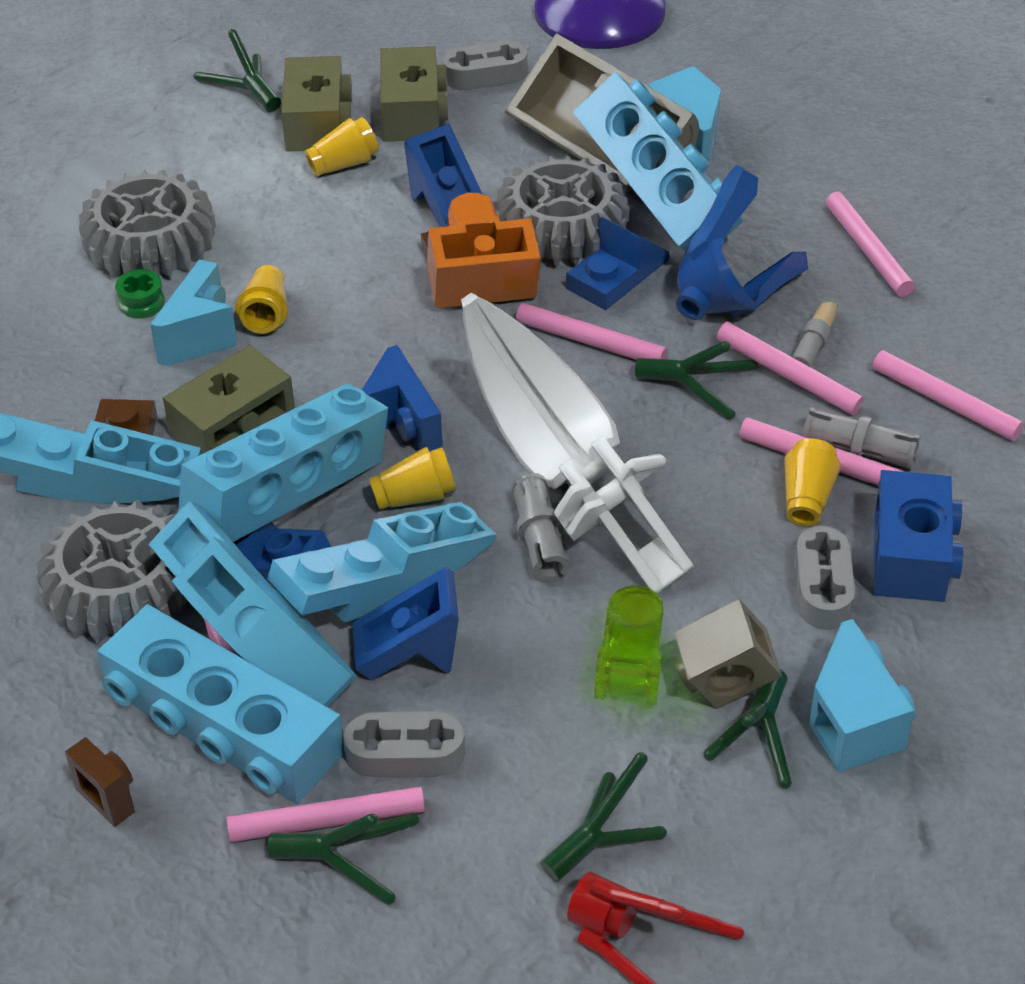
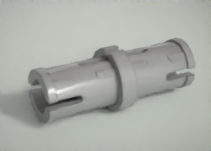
(863, 437)
(539, 527)

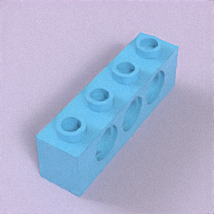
(610, 117)
(286, 461)
(221, 704)

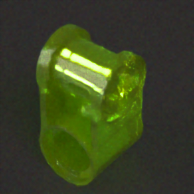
(631, 646)

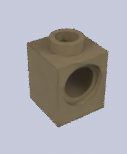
(726, 654)

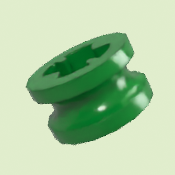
(140, 293)

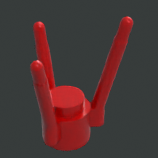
(610, 909)

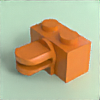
(481, 255)

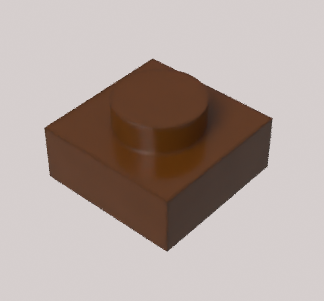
(128, 414)
(101, 780)

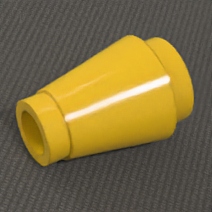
(343, 147)
(263, 300)
(809, 479)
(414, 480)

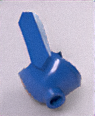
(704, 275)

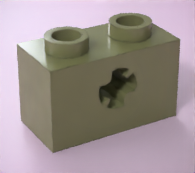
(411, 92)
(313, 99)
(228, 400)

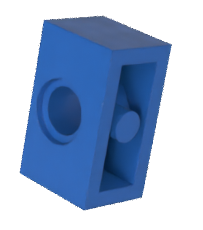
(915, 536)

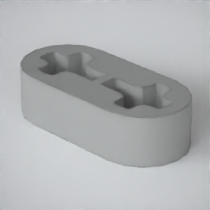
(485, 65)
(835, 576)
(404, 744)

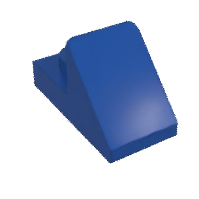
(438, 170)
(616, 267)
(407, 400)
(411, 623)

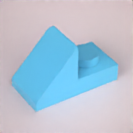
(194, 318)

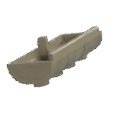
(564, 80)

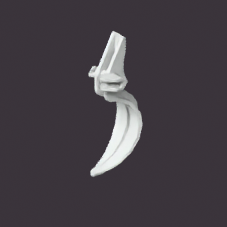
(565, 436)

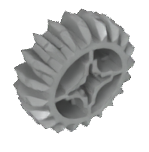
(564, 205)
(147, 224)
(105, 571)

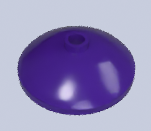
(600, 22)

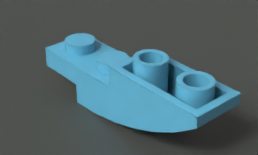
(91, 466)
(394, 558)
(246, 608)

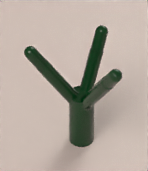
(252, 80)
(694, 365)
(762, 714)
(589, 834)
(324, 846)

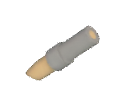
(816, 333)

